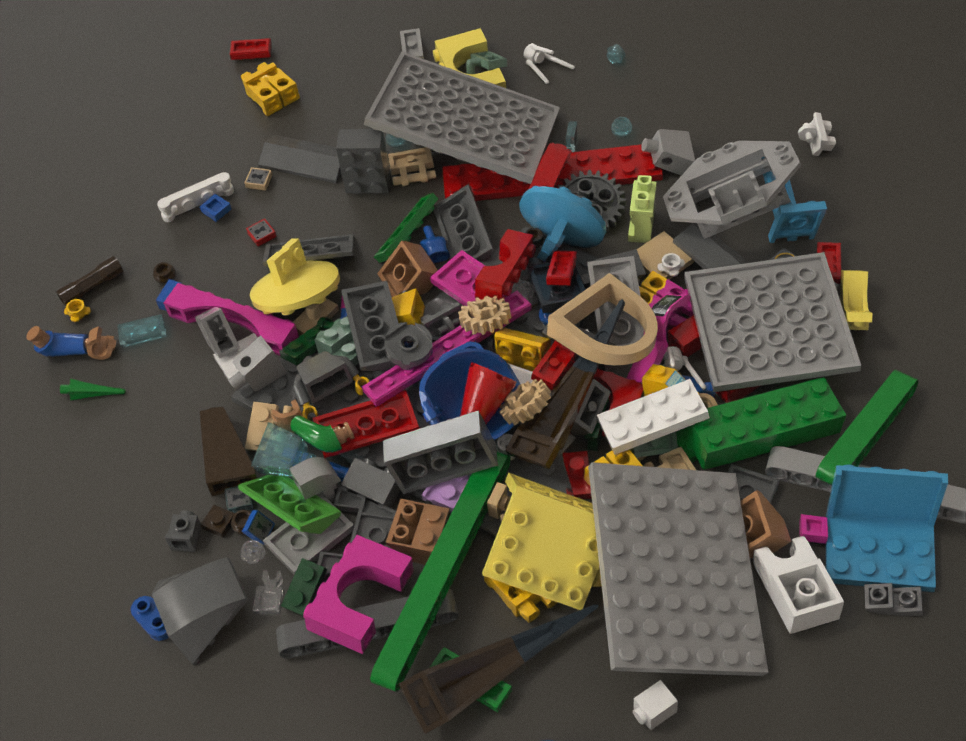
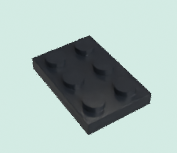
(553, 296)

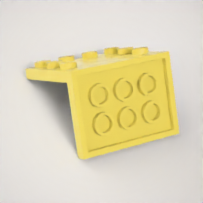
(545, 544)

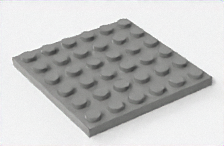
(771, 322)

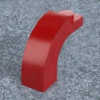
(551, 165)

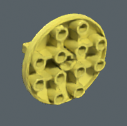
(293, 281)

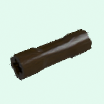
(103, 272)

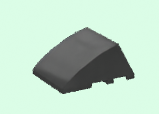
(199, 605)

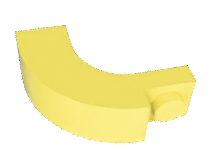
(854, 299)

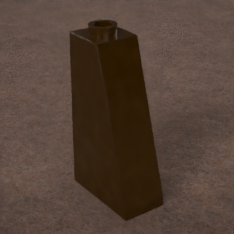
(223, 452)

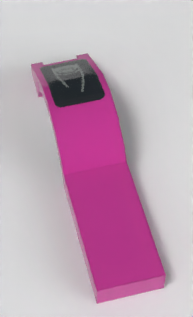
(662, 311)

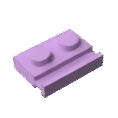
(446, 493)

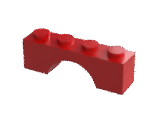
(499, 279)

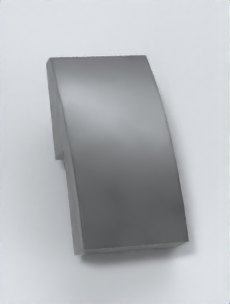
(893, 601)

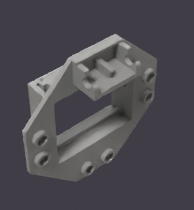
(731, 182)

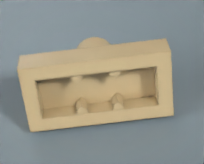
(313, 312)

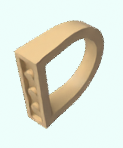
(608, 289)

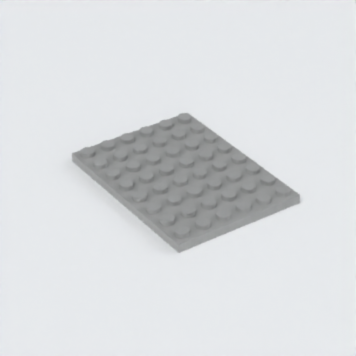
(463, 117)
(675, 571)

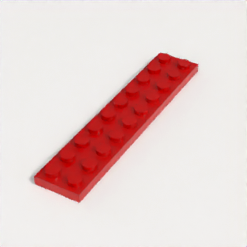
(619, 162)

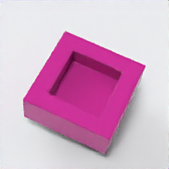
(813, 528)

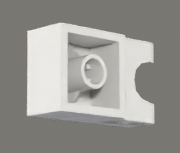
(799, 586)

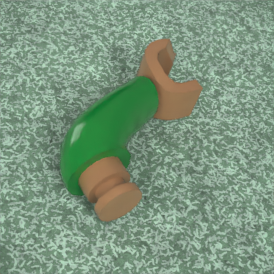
(319, 436)

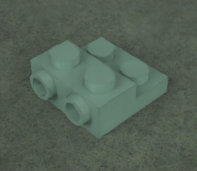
(338, 340)

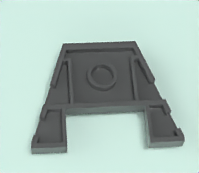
(371, 522)

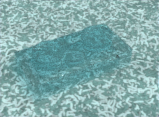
(141, 330)

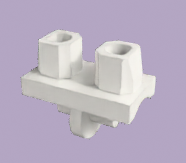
(817, 134)

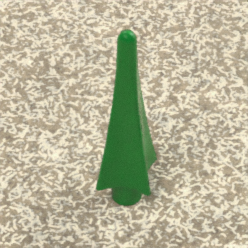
(80, 389)

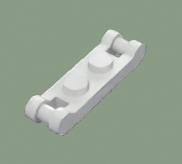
(194, 196)

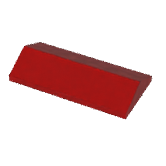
(372, 423)

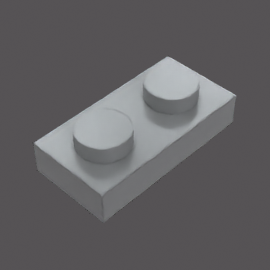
(411, 42)

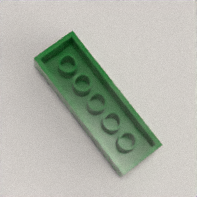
(766, 421)

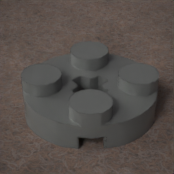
(408, 357)

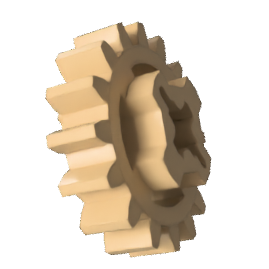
(484, 315)
(525, 402)

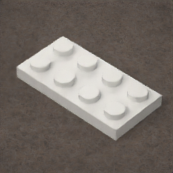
(653, 416)

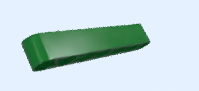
(869, 425)

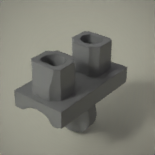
(443, 321)

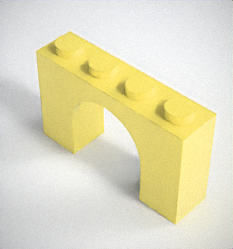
(456, 50)

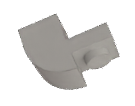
(315, 476)

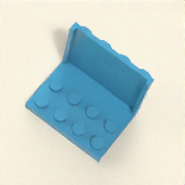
(883, 526)

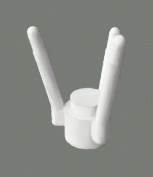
(536, 54)
(674, 359)

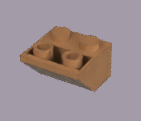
(417, 529)

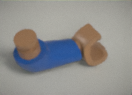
(64, 344)

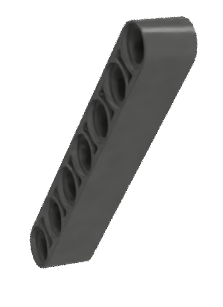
(296, 640)

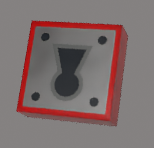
(261, 232)

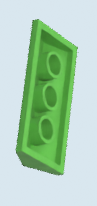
(285, 500)

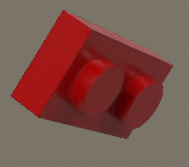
(553, 364)

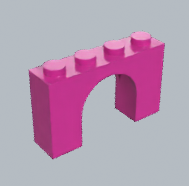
(360, 561)

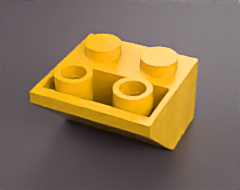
(521, 348)

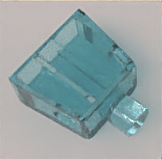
(279, 452)

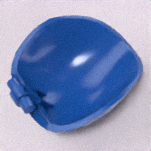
(445, 384)

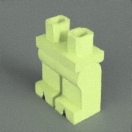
(642, 209)

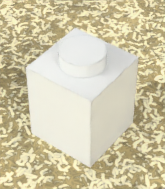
(654, 705)

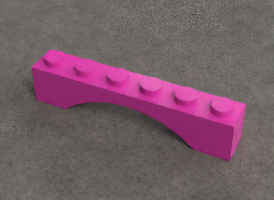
(187, 302)

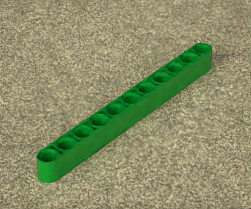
(437, 577)

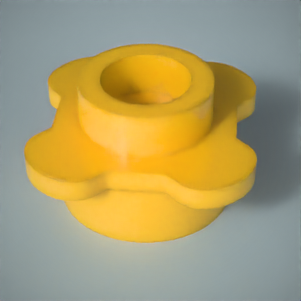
(76, 310)

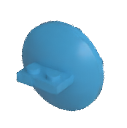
(562, 218)

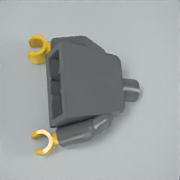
(323, 376)

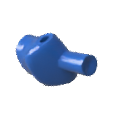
(434, 246)

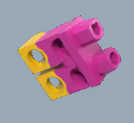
(656, 287)

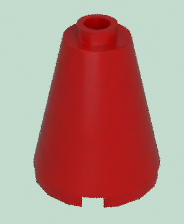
(485, 391)

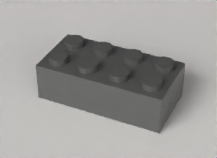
(440, 452)

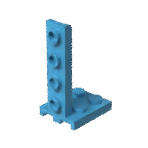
(795, 219)

